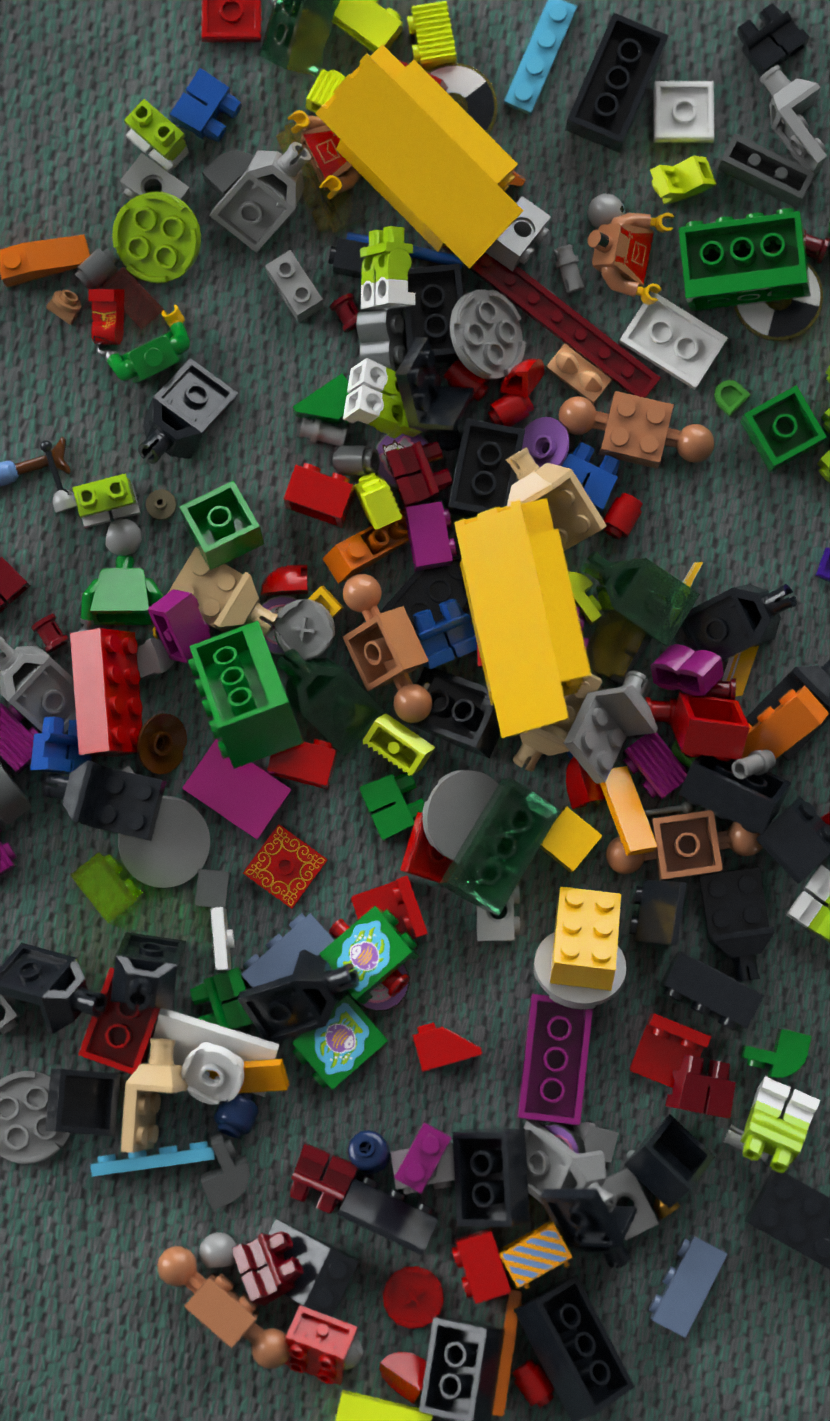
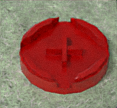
(413, 1297)

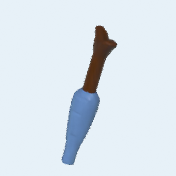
(9, 470)

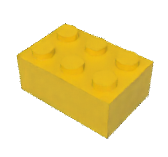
(585, 938)

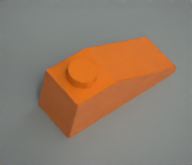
(41, 258)

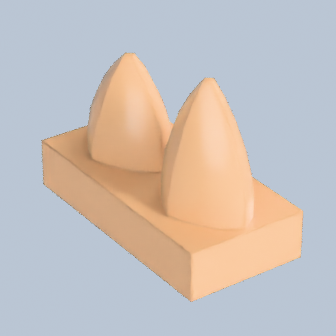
(578, 373)

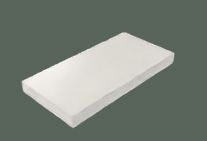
(192, 1032)

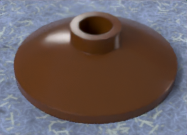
(161, 743)

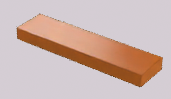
(510, 1327)

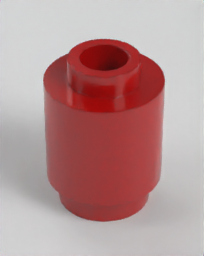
(460, 376)
(510, 410)
(622, 516)
(533, 1383)

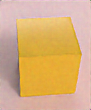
(570, 840)

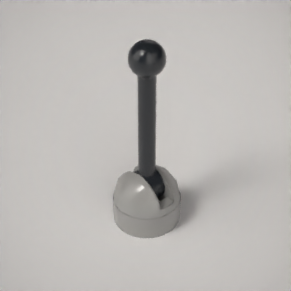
(63, 498)

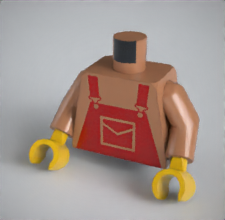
(321, 142)
(624, 253)

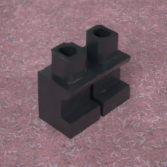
(772, 43)

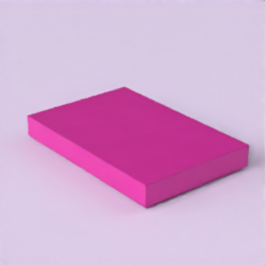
(240, 795)

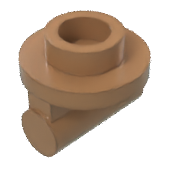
(65, 305)

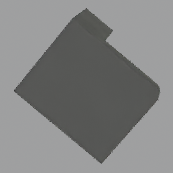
(212, 888)

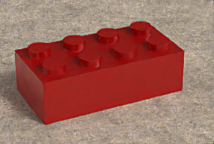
(106, 691)

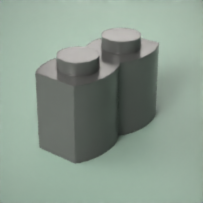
(382, 337)

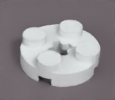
(220, 1060)

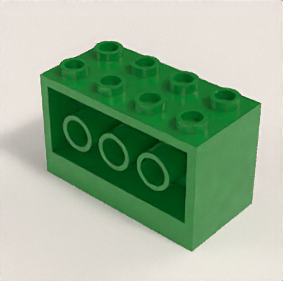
(748, 279)
(244, 695)

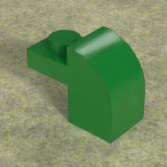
(787, 1057)

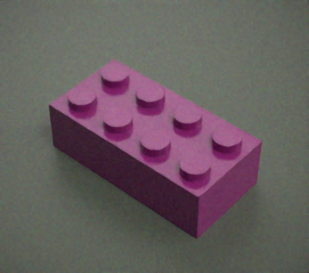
(554, 1061)

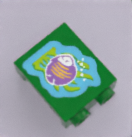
(374, 950)
(340, 1044)

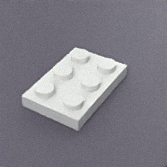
(673, 340)

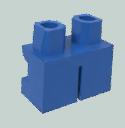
(202, 104)
(600, 479)
(446, 637)
(55, 750)

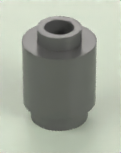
(97, 269)
(356, 460)

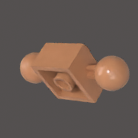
(636, 429)
(386, 648)
(686, 846)
(222, 1307)

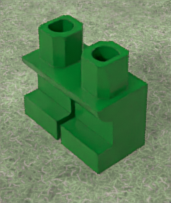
(386, 792)
(219, 989)

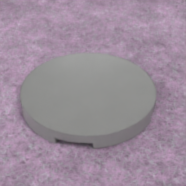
(487, 333)
(455, 809)
(176, 849)
(574, 996)
(24, 1119)

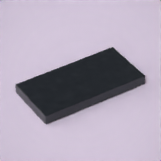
(431, 587)

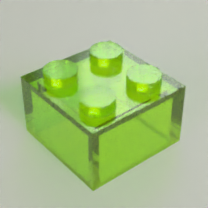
(106, 887)

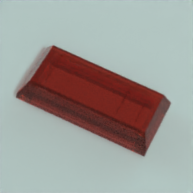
(137, 301)

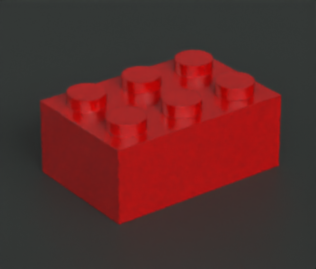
(120, 1035)

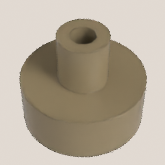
(163, 511)

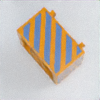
(534, 1254)

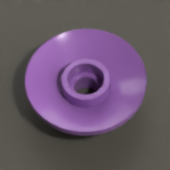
(546, 433)

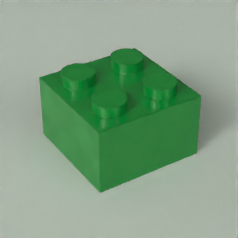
(783, 428)
(222, 525)

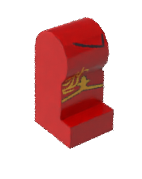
(107, 316)

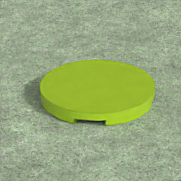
(156, 237)

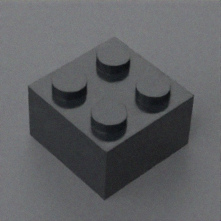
(83, 1102)
(669, 1161)

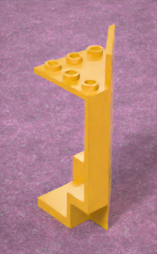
(423, 154)
(522, 614)

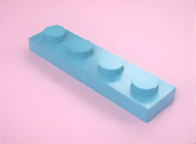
(540, 55)
(140, 1160)

